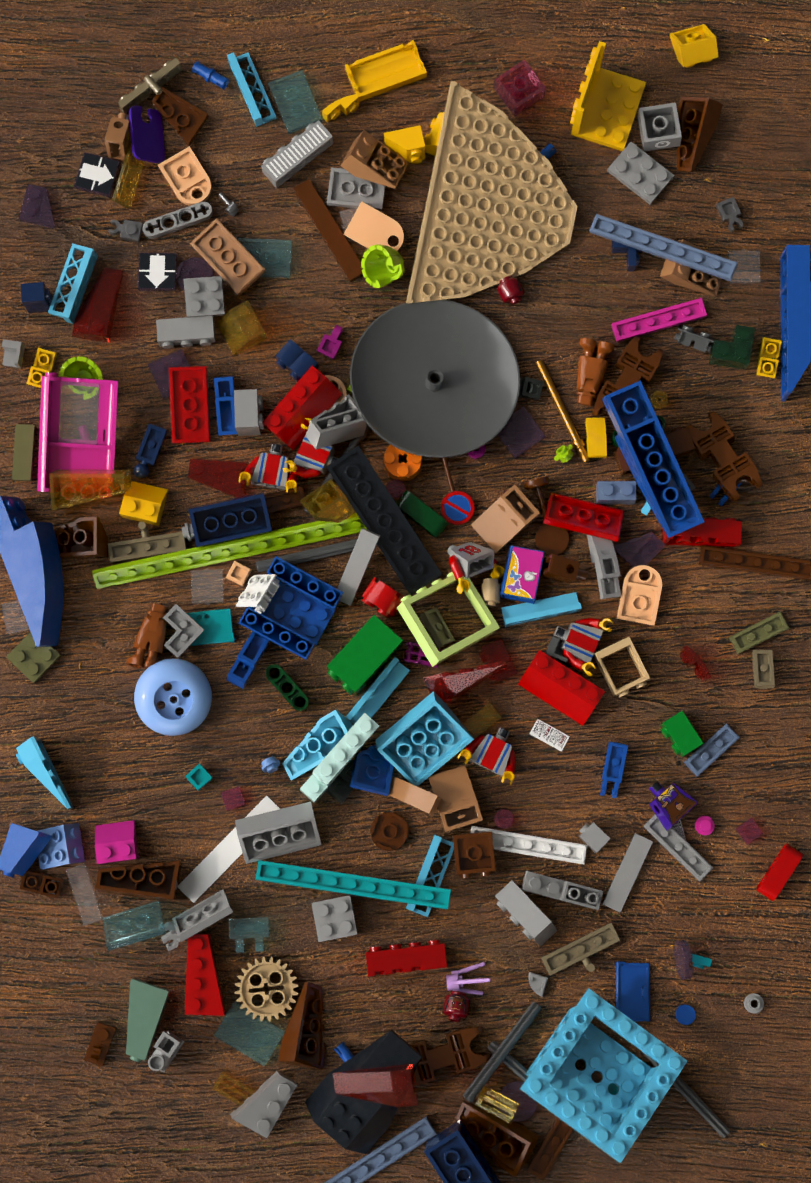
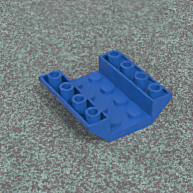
(296, 611)

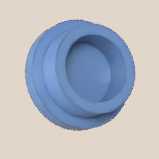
(270, 765)

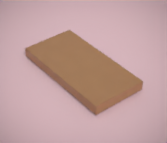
(228, 257)

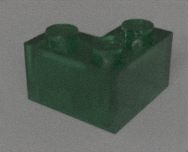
(734, 353)

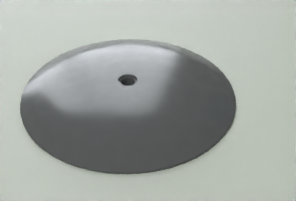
(443, 343)

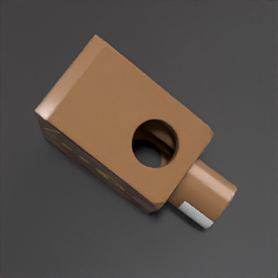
(118, 137)

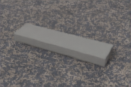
(357, 565)
(679, 848)
(627, 872)

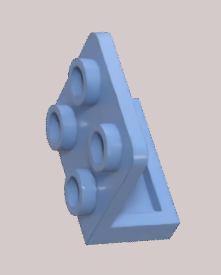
(63, 848)

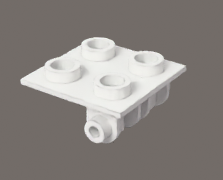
(258, 592)

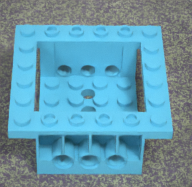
(587, 1106)

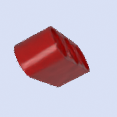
(779, 872)

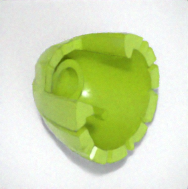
(382, 265)
(80, 368)

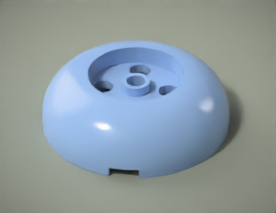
(181, 676)

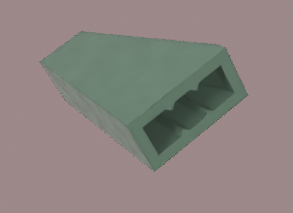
(144, 1016)

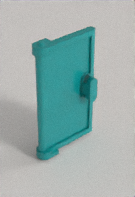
(216, 626)

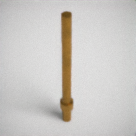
(578, 443)

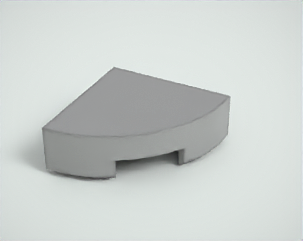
(537, 983)

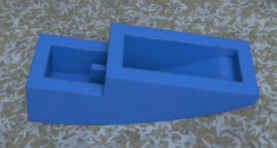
(225, 404)
(247, 660)

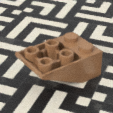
(374, 161)
(689, 277)
(505, 518)
(458, 801)

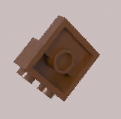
(474, 854)

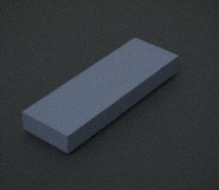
(711, 750)

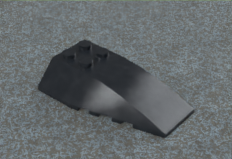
(354, 1121)

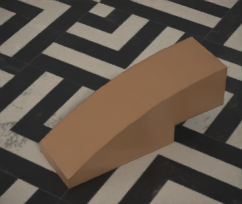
(414, 796)

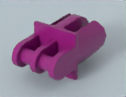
(410, 652)

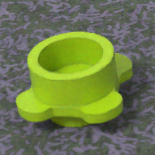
(564, 453)

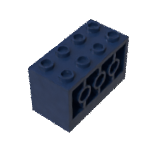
(458, 1157)

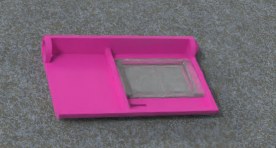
(76, 425)

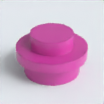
(704, 825)

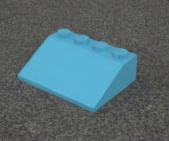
(423, 739)

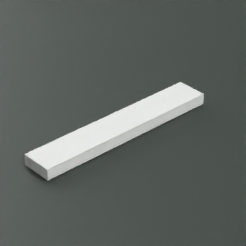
(535, 846)

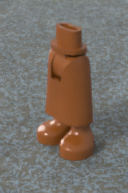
(591, 369)
(149, 638)

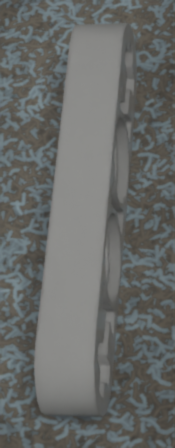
(178, 222)

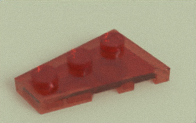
(219, 475)

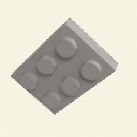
(640, 173)
(349, 191)

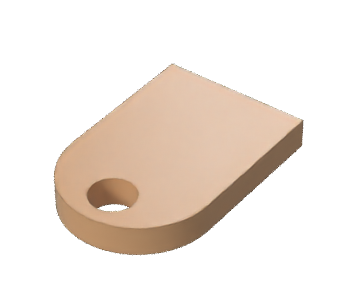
(186, 176)
(373, 227)
(640, 597)

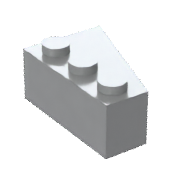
(336, 424)
(525, 913)
(265, 1106)

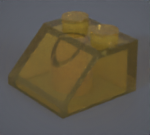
(241, 328)
(328, 503)

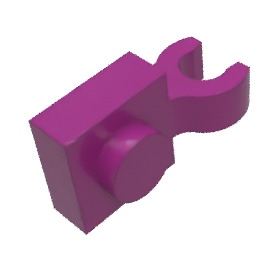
(330, 344)

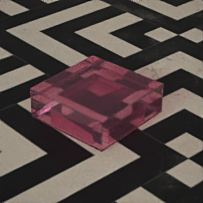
(233, 798)
(749, 831)

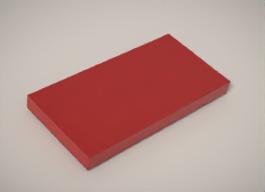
(189, 404)
(584, 517)

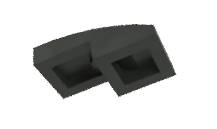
(530, 388)
(341, 787)

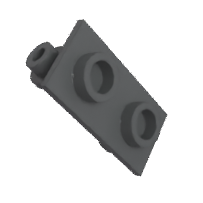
(701, 340)

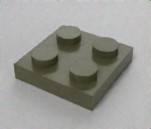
(32, 660)

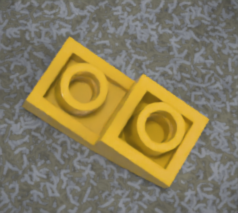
(345, 104)
(768, 357)
(43, 363)
(596, 437)

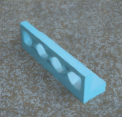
(245, 88)
(78, 287)
(541, 609)
(379, 691)
(426, 868)

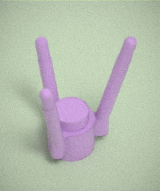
(456, 982)

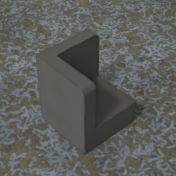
(554, 650)

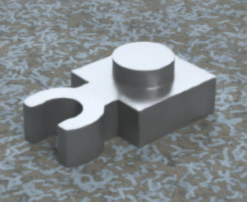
(729, 212)
(129, 230)

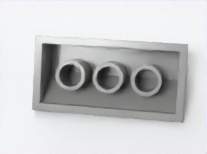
(278, 832)

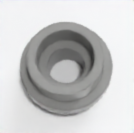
(188, 532)
(747, 1003)

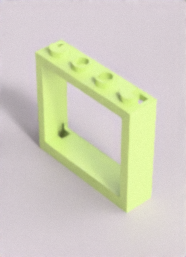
(420, 633)

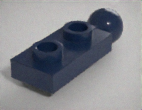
(149, 450)

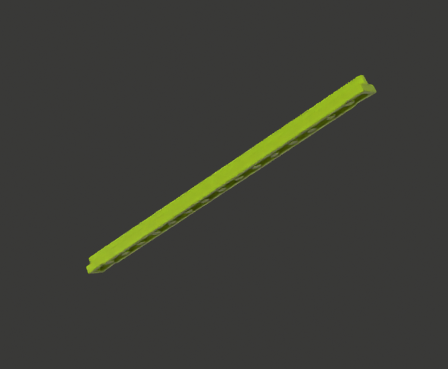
(225, 551)

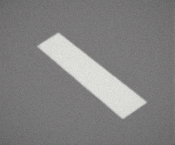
(220, 858)

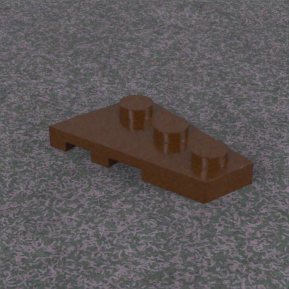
(180, 114)

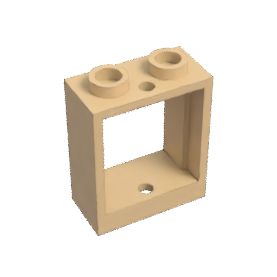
(612, 649)

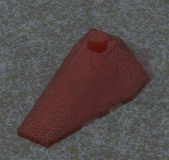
(98, 311)
(453, 685)
(381, 1085)

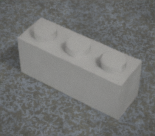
(185, 331)

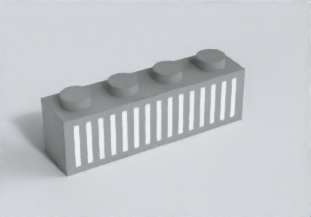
(297, 153)

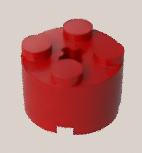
(383, 597)

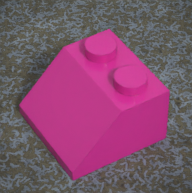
(116, 842)

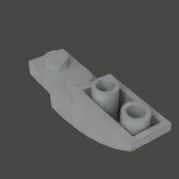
(606, 566)
(562, 890)

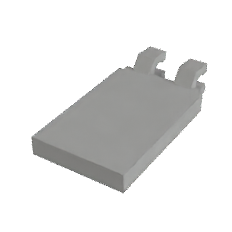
(196, 919)

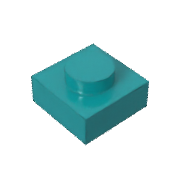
(198, 777)
(700, 962)

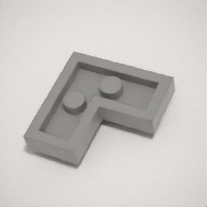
(186, 631)

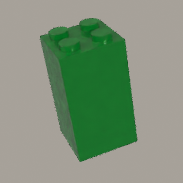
(364, 656)

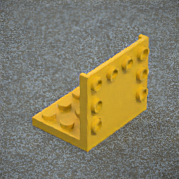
(605, 104)

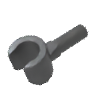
(232, 208)

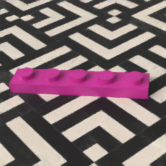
(659, 320)

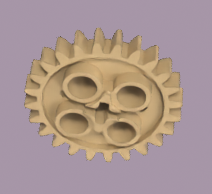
(268, 1007)

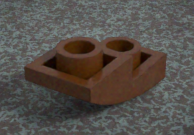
(41, 884)

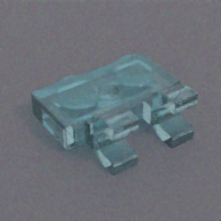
(249, 928)

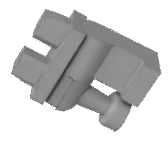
(166, 1049)

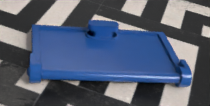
(629, 990)

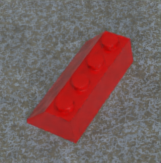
(305, 400)
(561, 687)

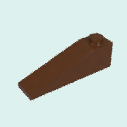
(506, 1142)

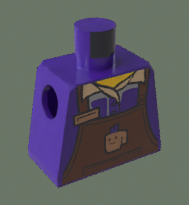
(670, 804)

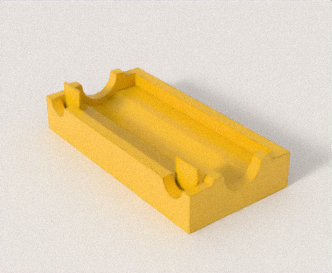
(386, 70)

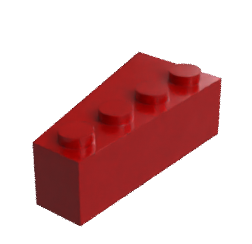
(710, 533)
(406, 959)
(202, 979)

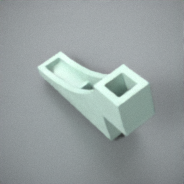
(338, 758)

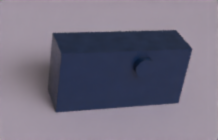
(230, 519)

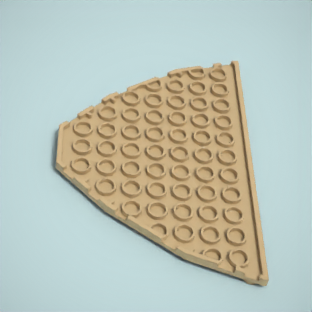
(488, 204)

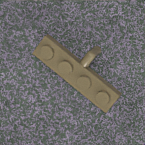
(152, 84)
(146, 546)
(580, 950)

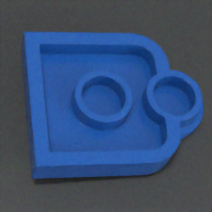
(372, 772)

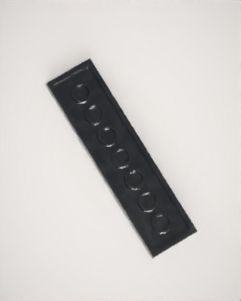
(384, 517)

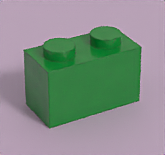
(681, 734)

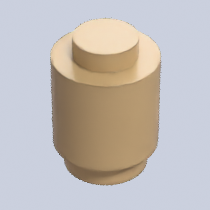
(490, 592)

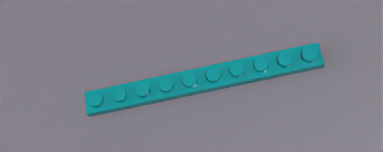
(353, 884)

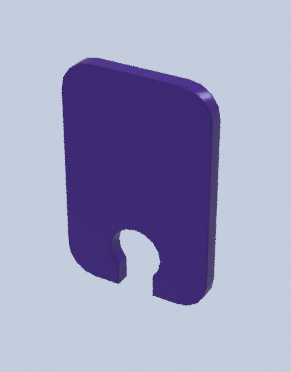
(147, 137)

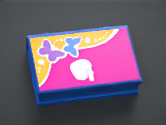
(522, 574)

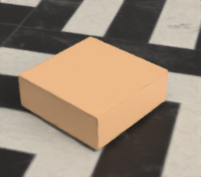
(238, 573)

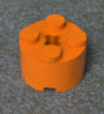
(401, 471)

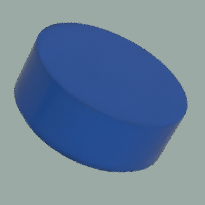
(685, 1014)

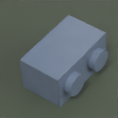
(615, 492)

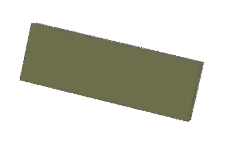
(23, 452)
(759, 632)

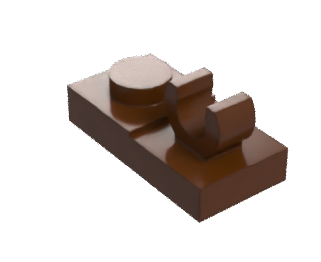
(100, 1044)

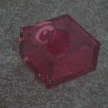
(519, 87)

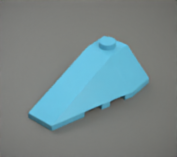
(317, 744)
(37, 761)

